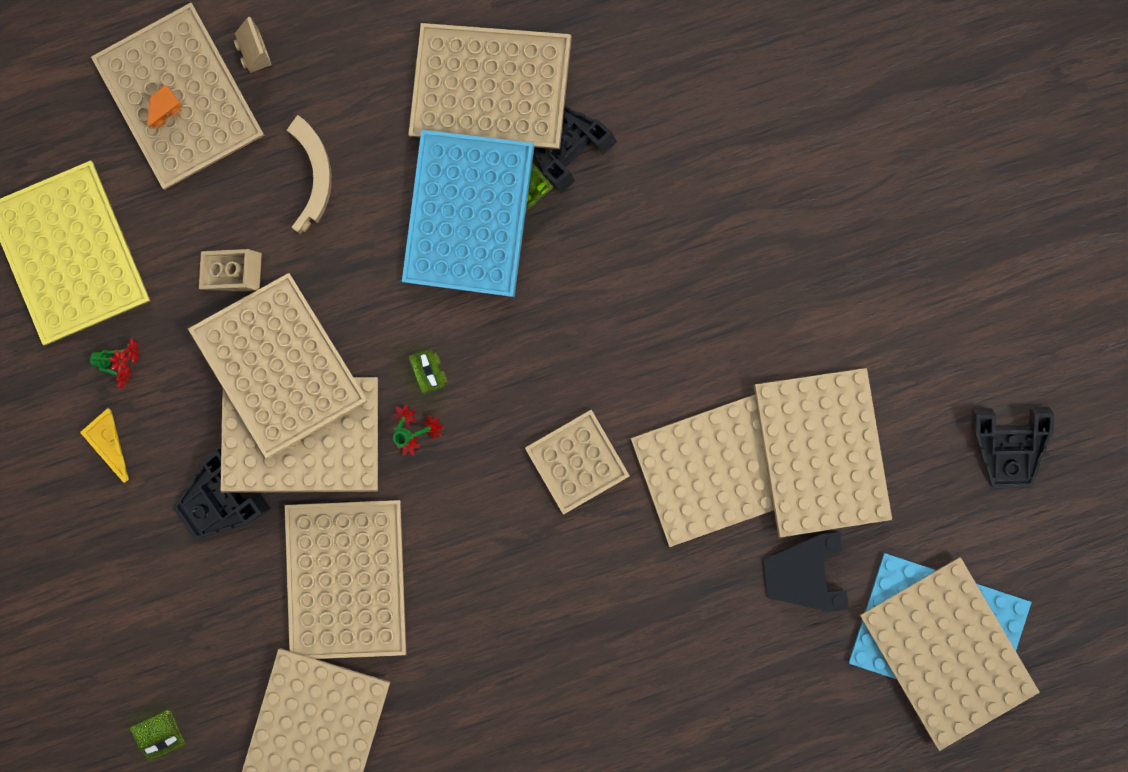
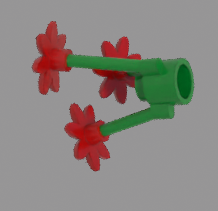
(102, 360)
(404, 438)

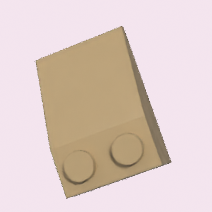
(252, 46)
(230, 270)

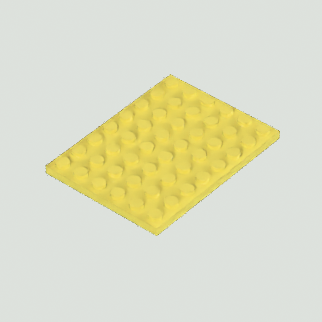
(69, 253)

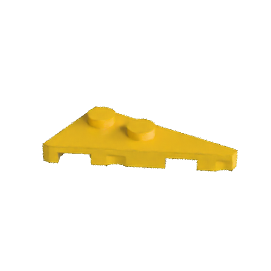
(104, 439)

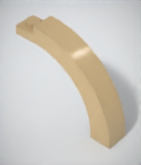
(321, 173)

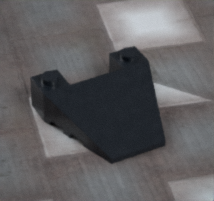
(576, 135)
(1012, 452)
(210, 511)
(799, 574)

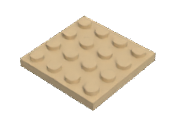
(577, 462)

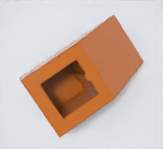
(162, 106)

